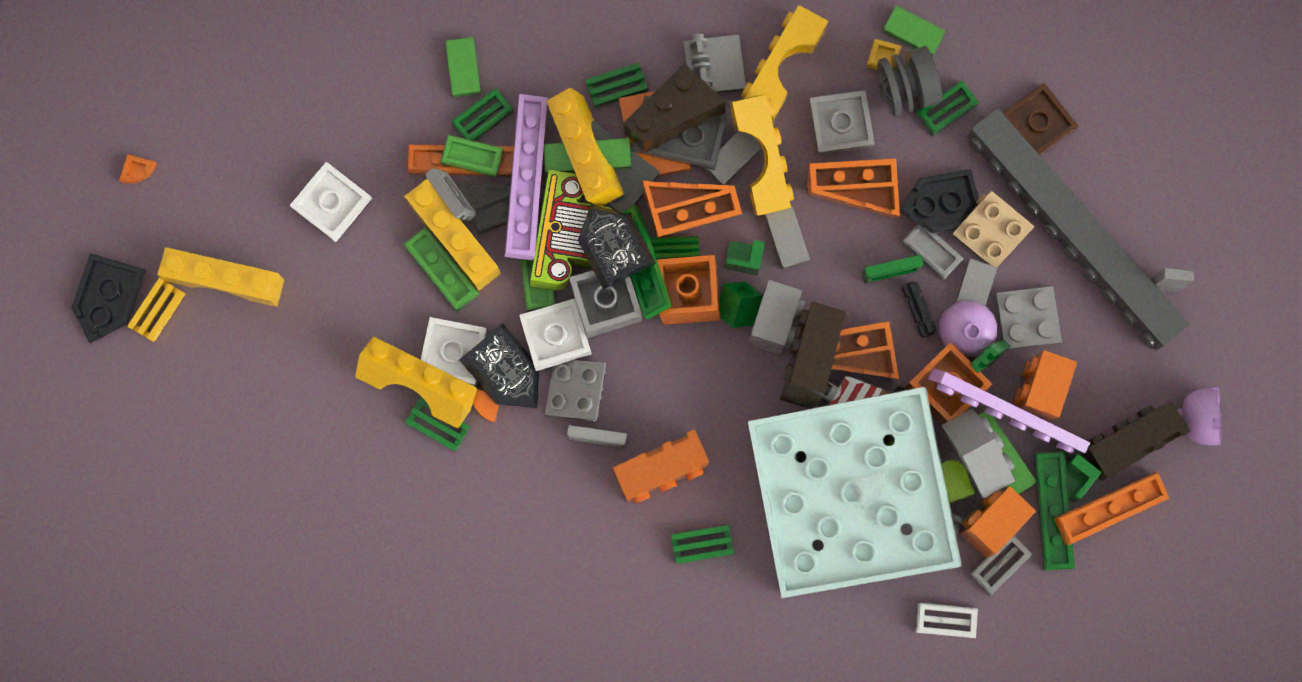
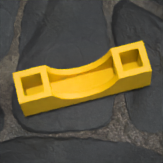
(800, 35)
(591, 168)
(769, 190)
(453, 235)
(225, 276)
(445, 394)

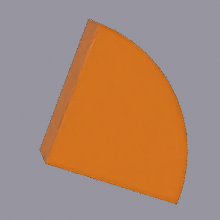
(136, 169)
(485, 406)

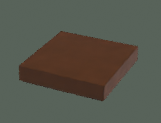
(1041, 119)

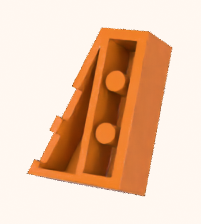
(857, 184)
(687, 206)
(867, 351)
(661, 468)

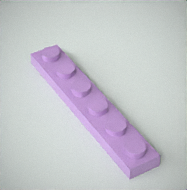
(526, 177)
(997, 408)

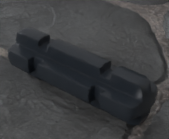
(919, 309)

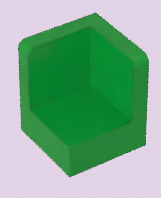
(744, 257)
(739, 304)
(1080, 476)

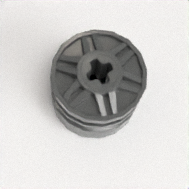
(904, 82)

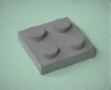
(841, 122)
(1028, 318)

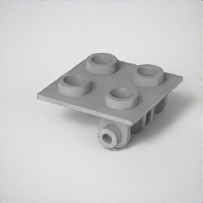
(716, 61)
(576, 390)

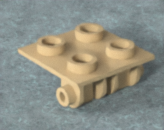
(993, 229)

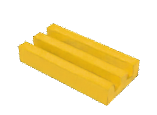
(146, 305)

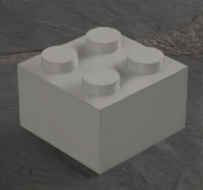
(607, 308)
(775, 316)
(980, 452)

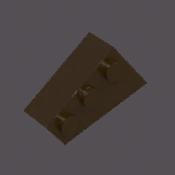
(672, 109)
(812, 355)
(1135, 439)

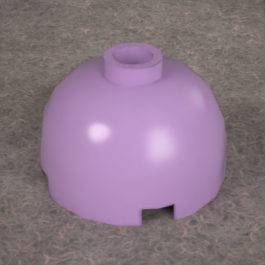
(968, 327)
(1203, 416)

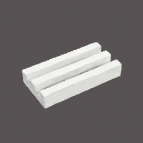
(920, 618)

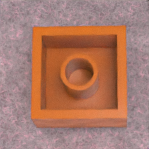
(691, 289)
(952, 361)
(1045, 385)
(996, 522)

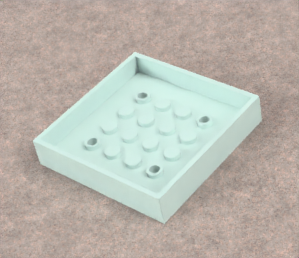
(821, 499)

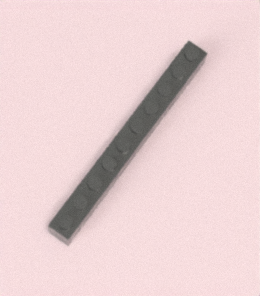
(1077, 230)

